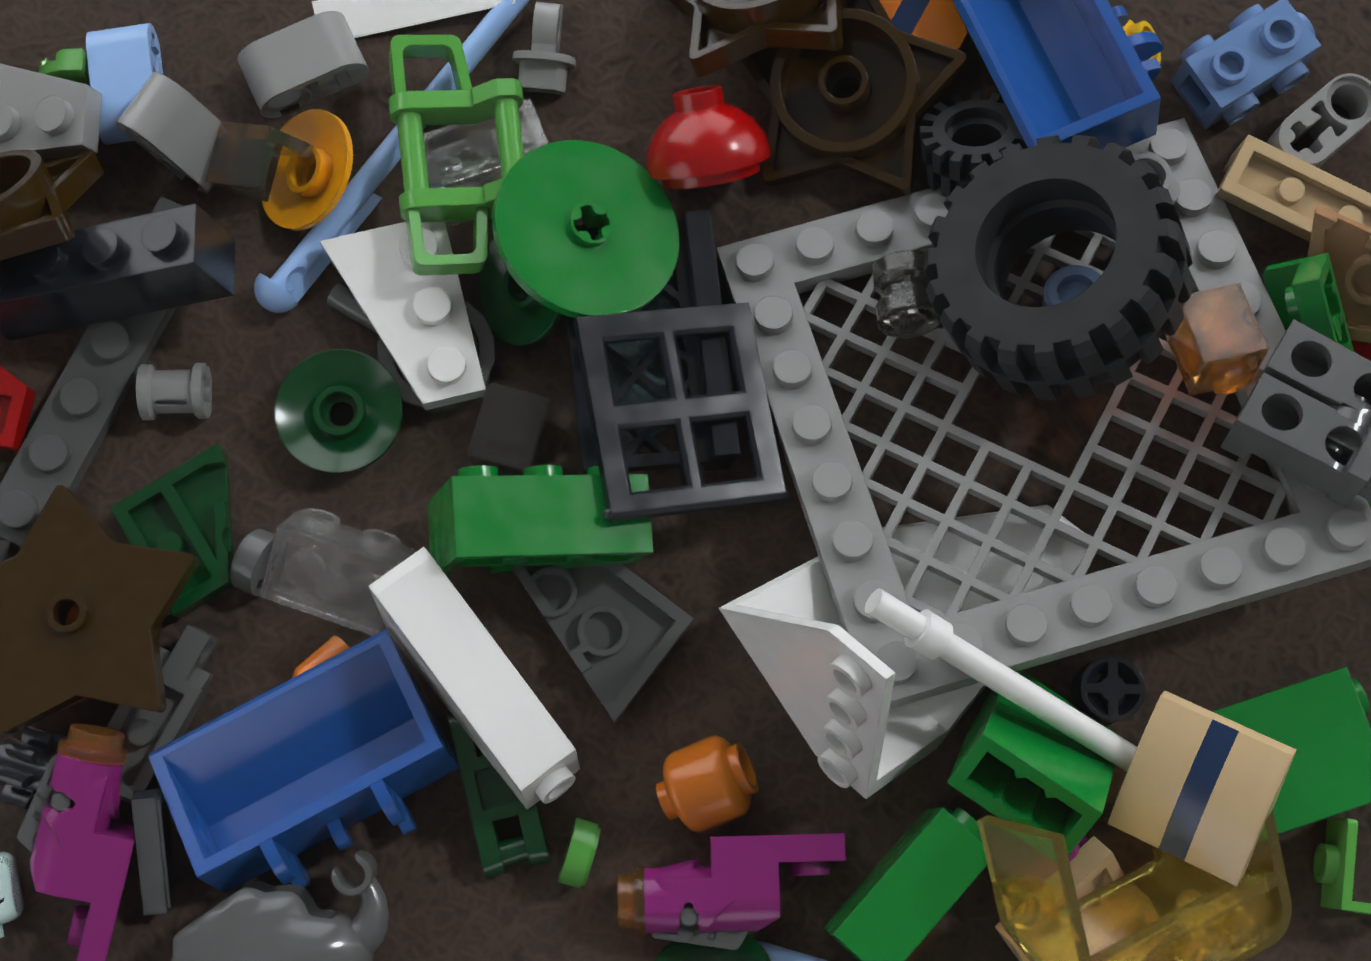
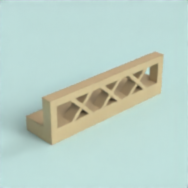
(1287, 188)

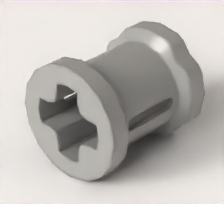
(174, 391)

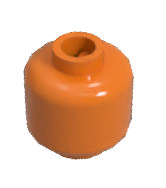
(707, 784)

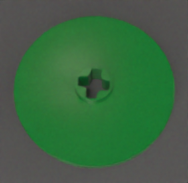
(566, 268)

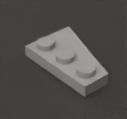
(47, 114)

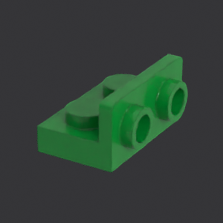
(1309, 294)

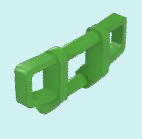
(462, 106)

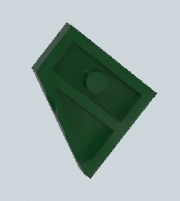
(187, 514)

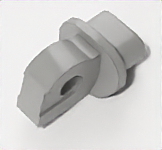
(543, 66)

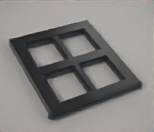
(678, 410)

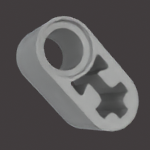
(302, 63)
(1322, 122)
(172, 128)

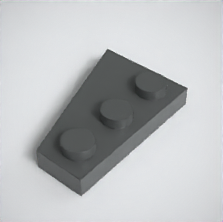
(608, 624)

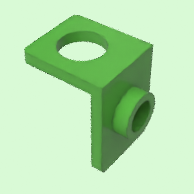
(1336, 866)

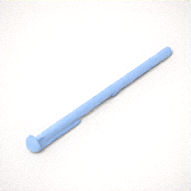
(308, 258)

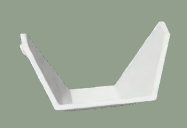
(841, 689)

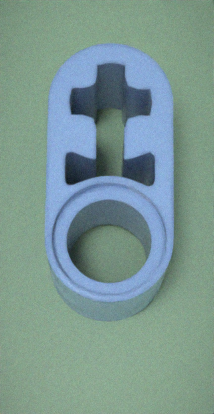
(118, 68)

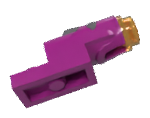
(72, 834)
(724, 899)

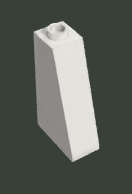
(475, 679)

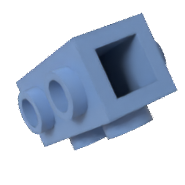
(1257, 54)

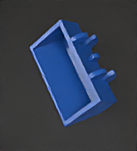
(1068, 67)
(303, 766)

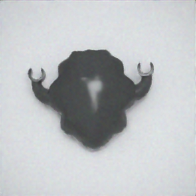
(287, 925)

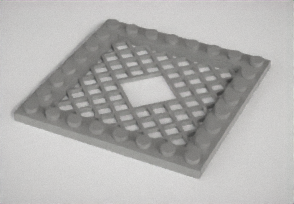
(1079, 610)

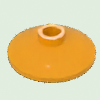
(311, 187)

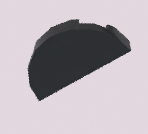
(153, 844)

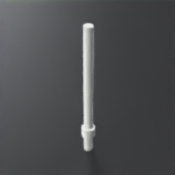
(935, 638)

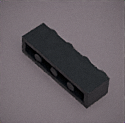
(117, 272)

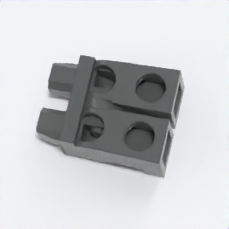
(1311, 415)

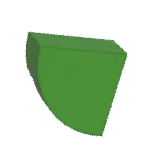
(69, 65)

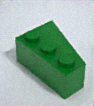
(531, 521)

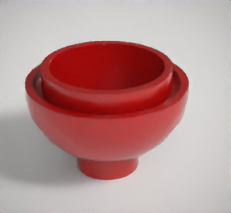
(705, 142)

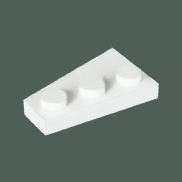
(414, 315)

